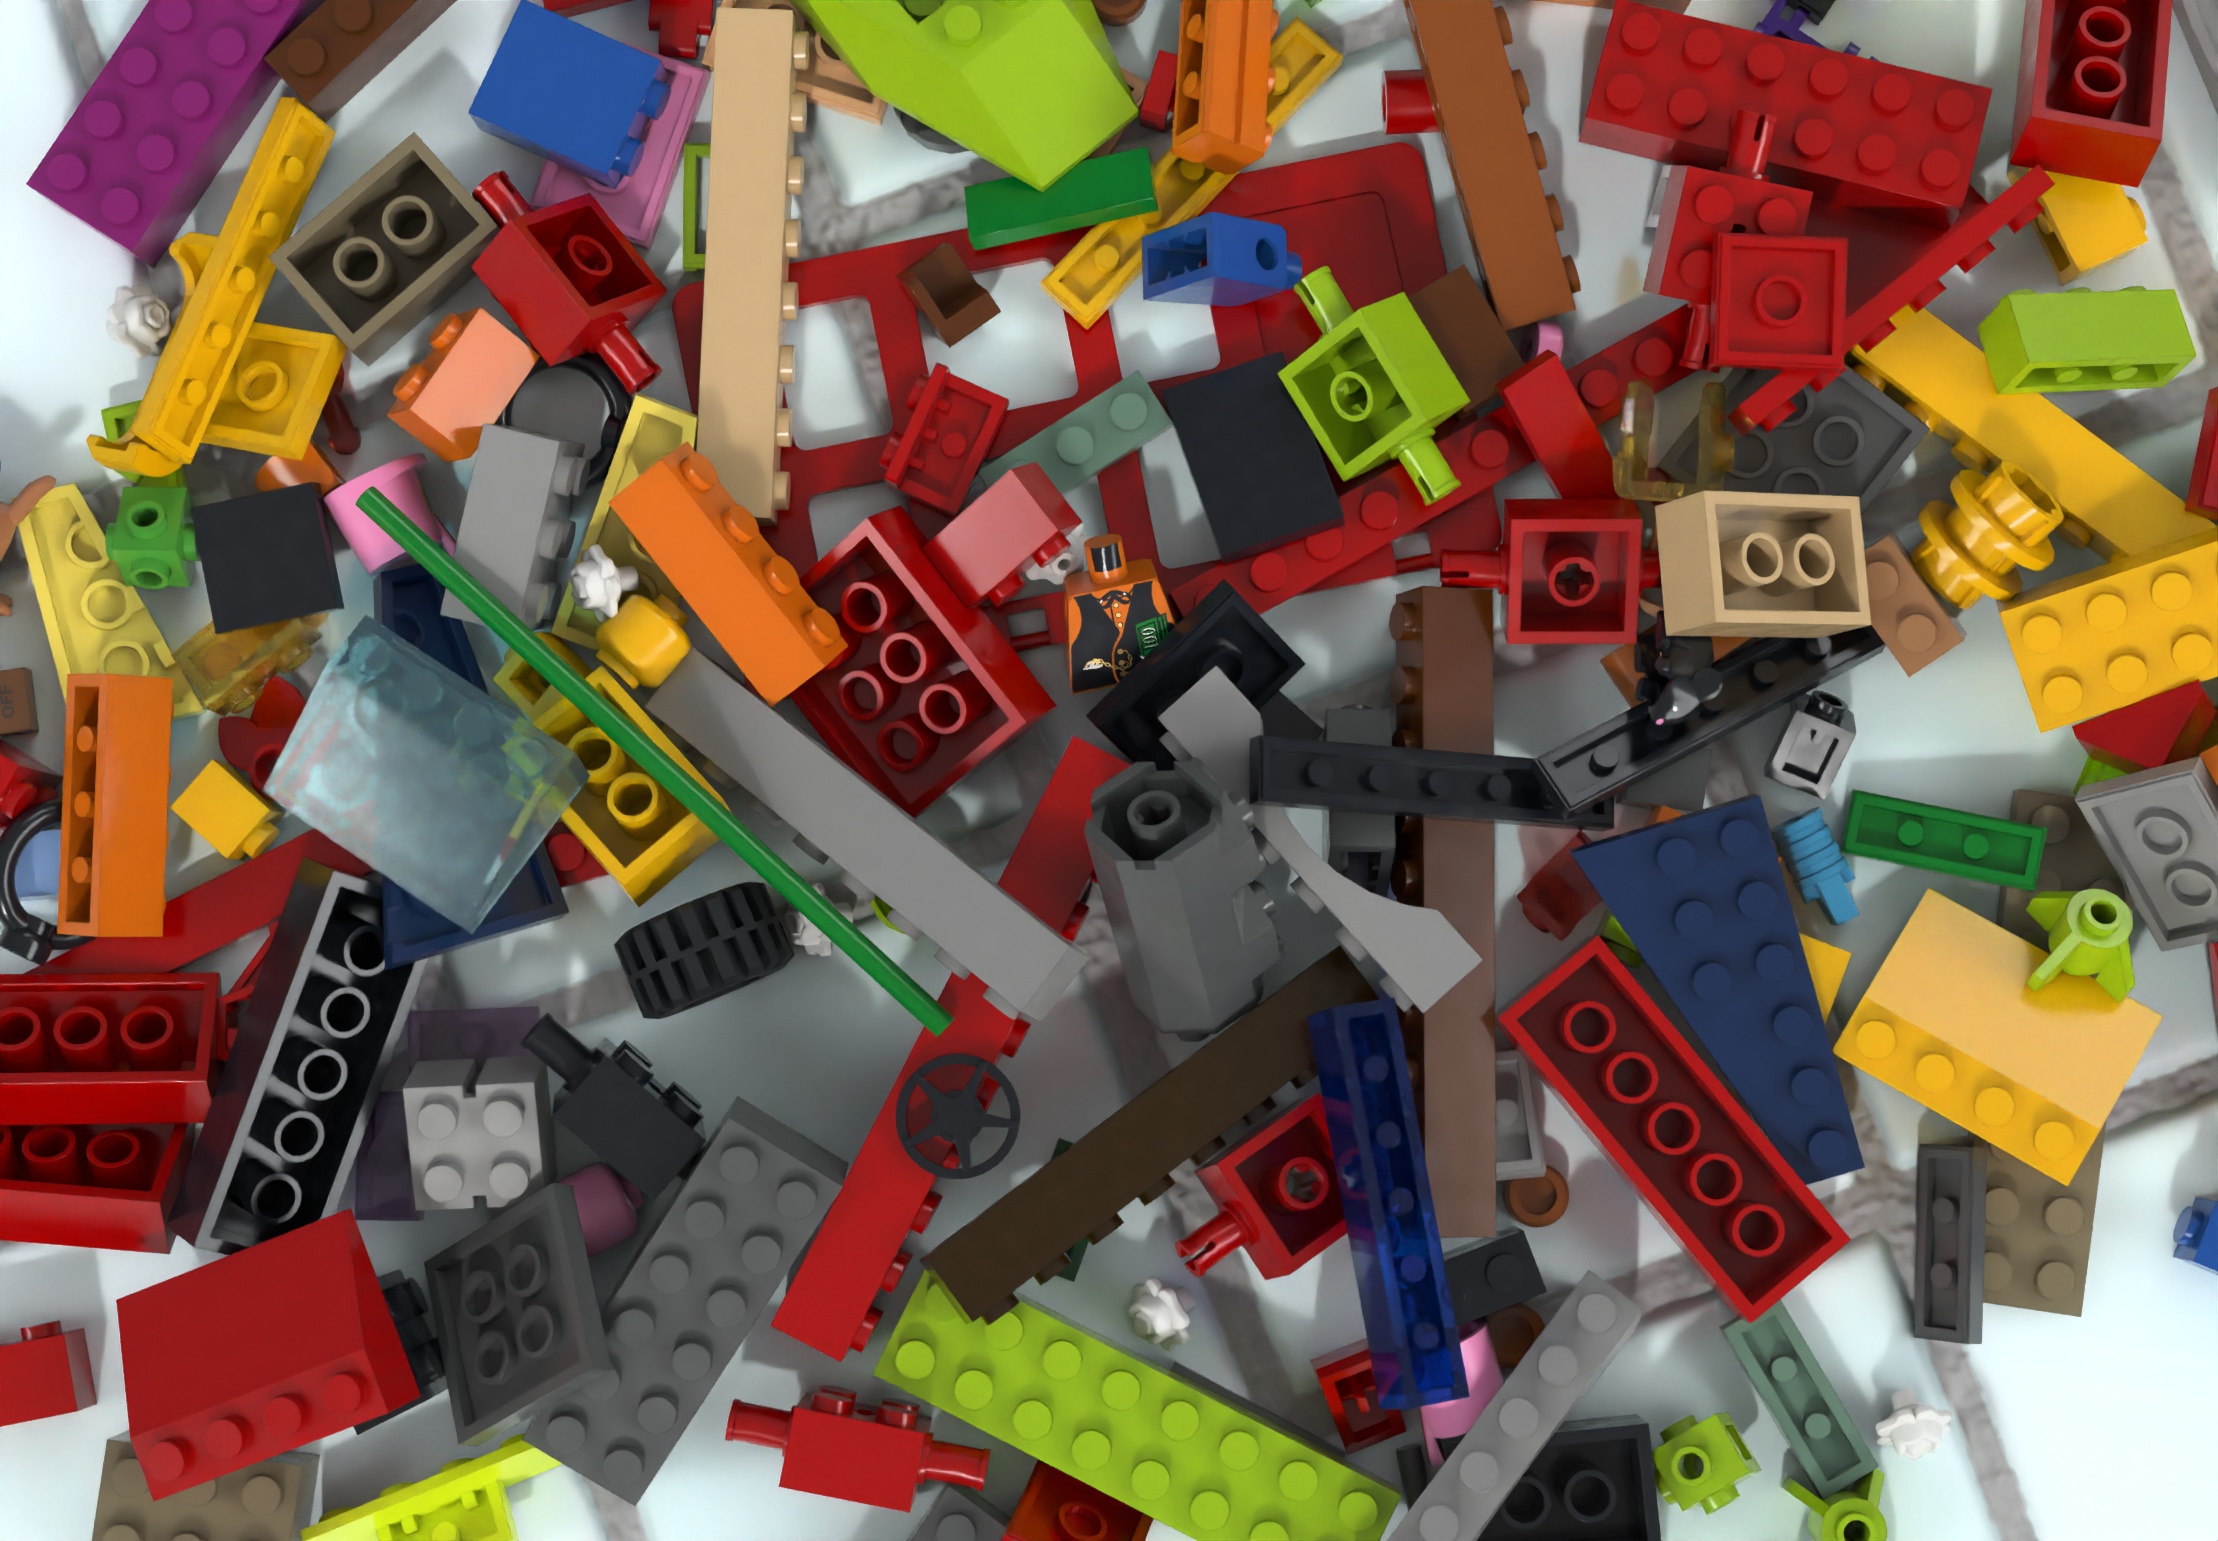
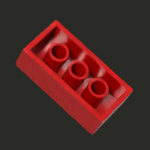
(2092, 87)

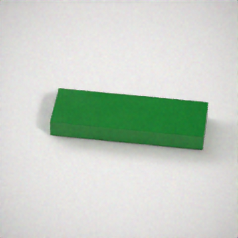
(1084, 196)
(1943, 840)

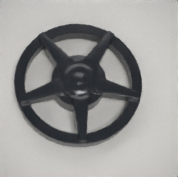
(957, 1116)

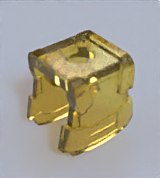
(1636, 423)

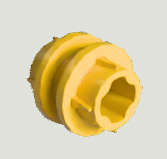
(1990, 531)

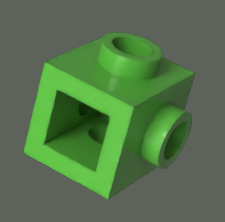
(154, 537)

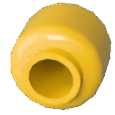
(643, 641)

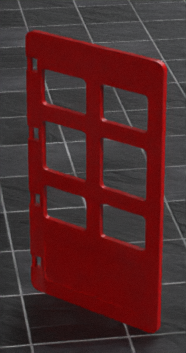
(1349, 211)

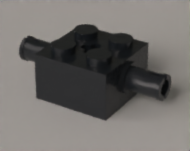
(621, 1107)

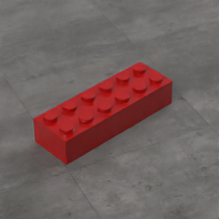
(1845, 124)
(1670, 1129)

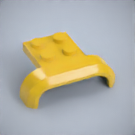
(268, 398)

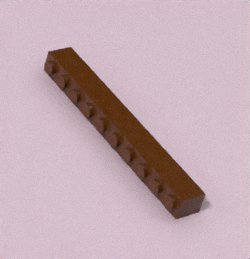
(1448, 866)

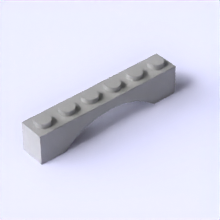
(1408, 942)
(1523, 1414)

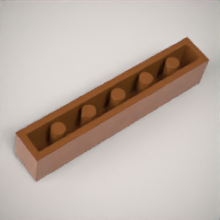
(1493, 158)

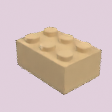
(1762, 565)

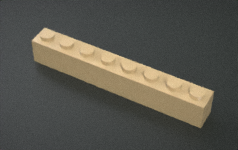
(749, 255)

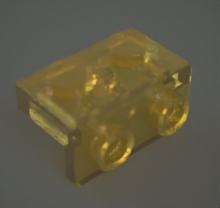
(236, 664)

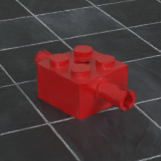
(1710, 202)
(569, 280)
(1539, 543)
(1253, 1198)
(857, 1448)

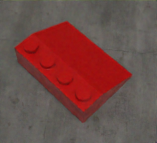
(923, 680)
(258, 1355)

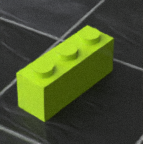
(2085, 340)

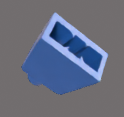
(1243, 261)

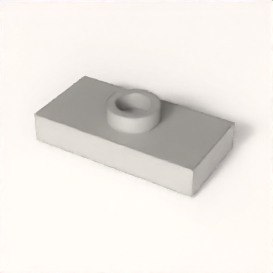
(1517, 1119)

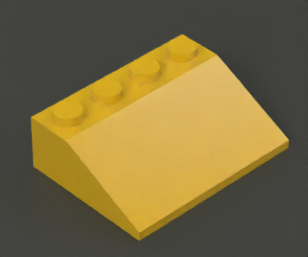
(1987, 1051)

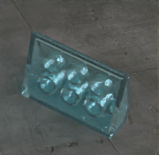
(423, 774)

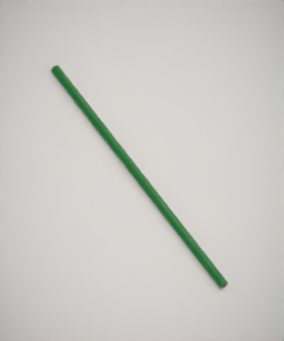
(655, 761)

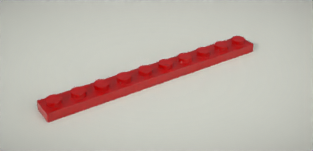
(1477, 457)

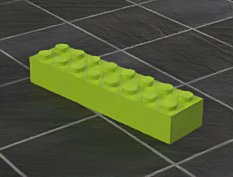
(1130, 1426)

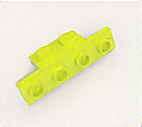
(456, 1505)

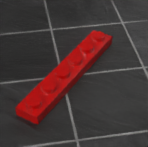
(1914, 288)

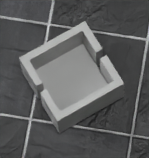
(482, 1140)

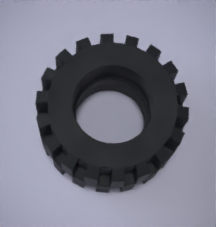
(703, 949)

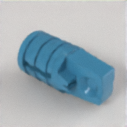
(1816, 864)

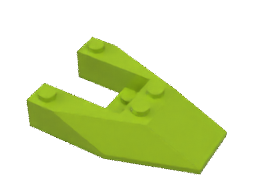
(1001, 77)

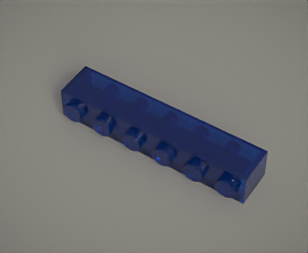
(1388, 1205)

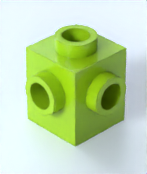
(1724, 1458)

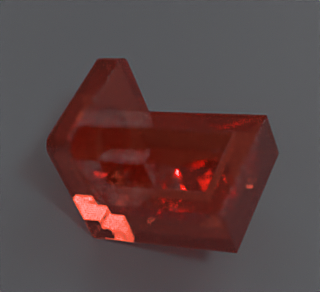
(1559, 892)

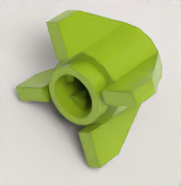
(2085, 938)
(1830, 1516)

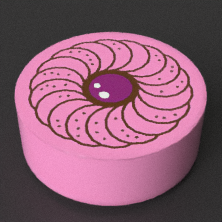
(1540, 337)

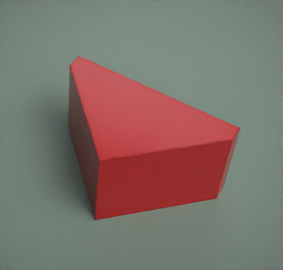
(2149, 731)
(1352, 1397)

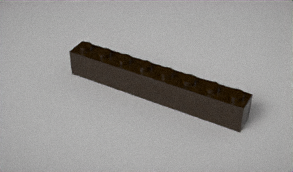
(1141, 1145)

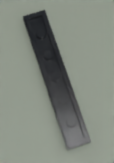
(1753, 685)
(1407, 784)

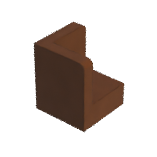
(947, 294)

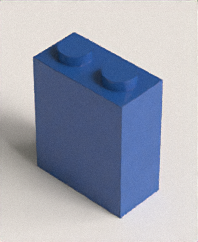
(571, 95)

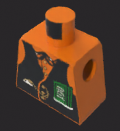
(1111, 615)

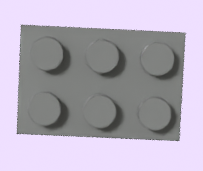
(519, 521)

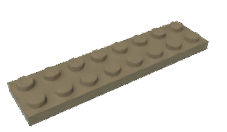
(2033, 1224)

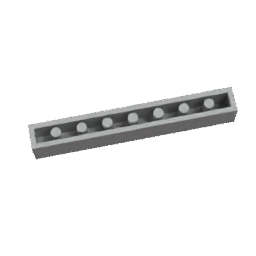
(868, 835)

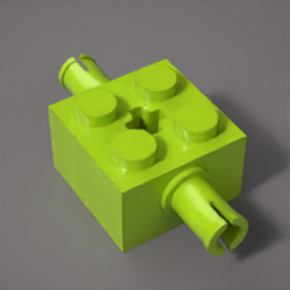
(1374, 386)

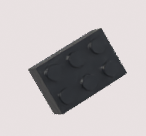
(1583, 1486)

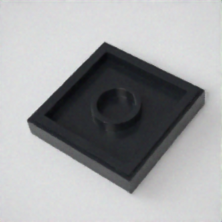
(267, 558)

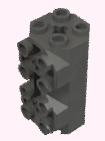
(1179, 898)

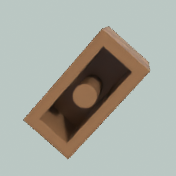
(1906, 608)

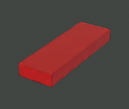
(1558, 429)

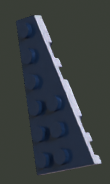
(410, 605)
(1724, 944)

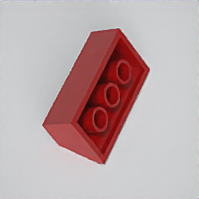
(108, 1048)
(92, 1184)

